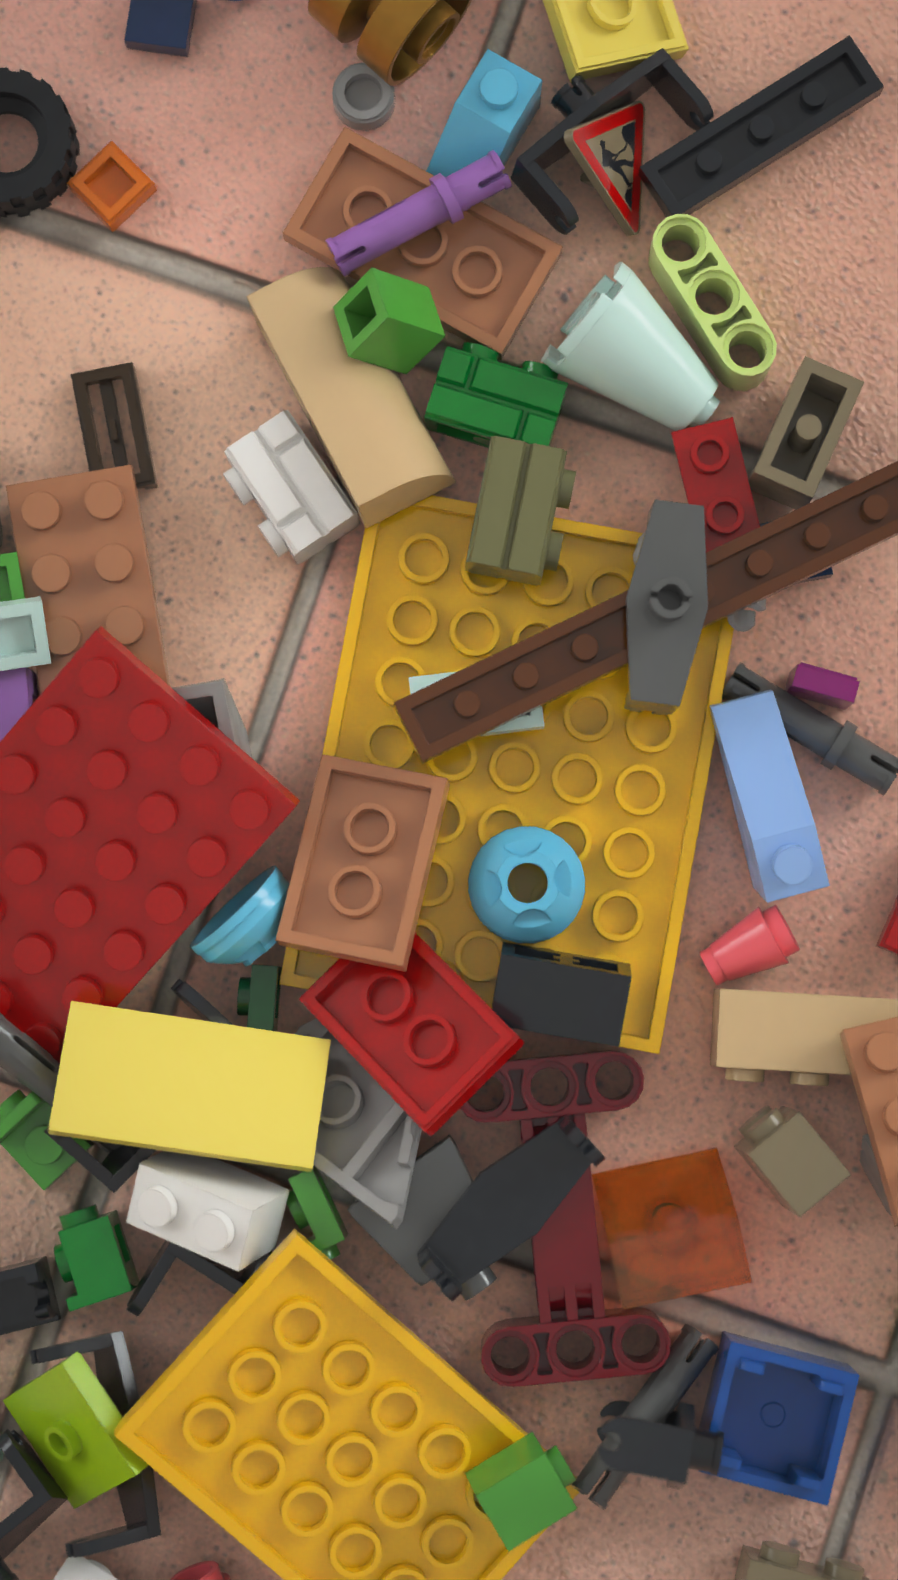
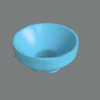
(520, 920)
(246, 923)

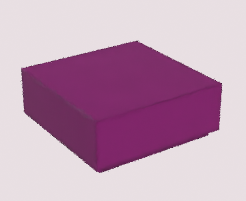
(822, 686)

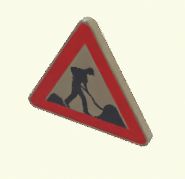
(611, 156)

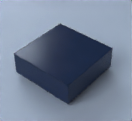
(160, 26)

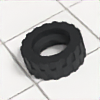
(57, 144)

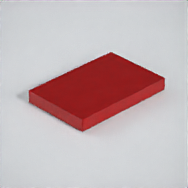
(414, 1031)

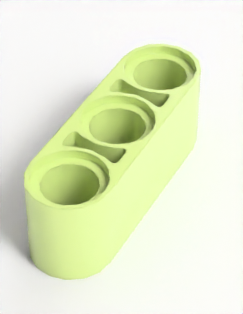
(711, 273)

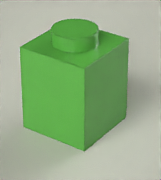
(388, 321)
(523, 1489)

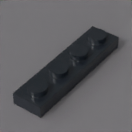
(761, 129)

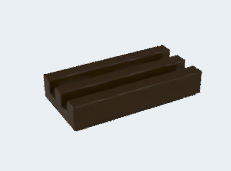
(104, 377)

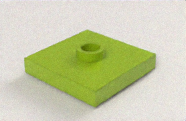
(73, 1430)

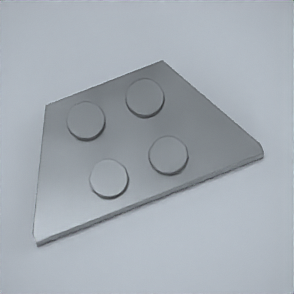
(363, 1134)

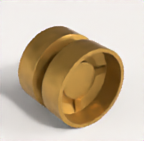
(393, 34)

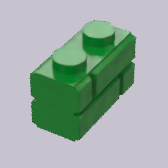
(490, 398)

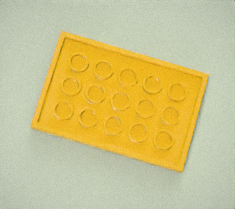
(327, 1433)

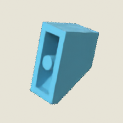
(487, 115)

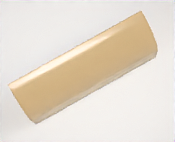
(352, 405)

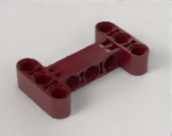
(567, 1244)

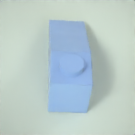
(768, 798)

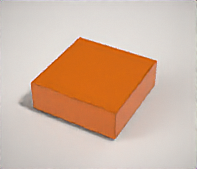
(112, 186)

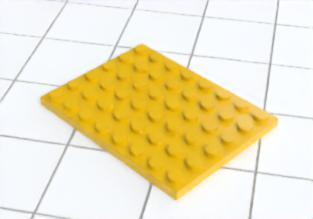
(597, 775)

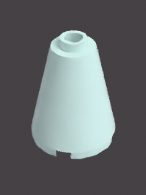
(634, 354)

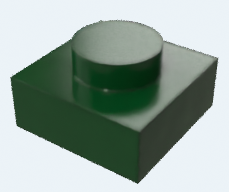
(260, 997)

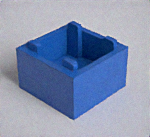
(779, 1416)

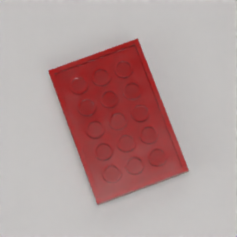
(114, 833)

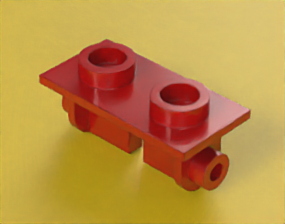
(716, 479)

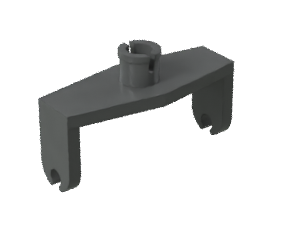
(666, 606)

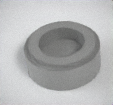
(362, 98)

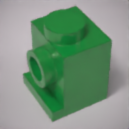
(94, 1256)

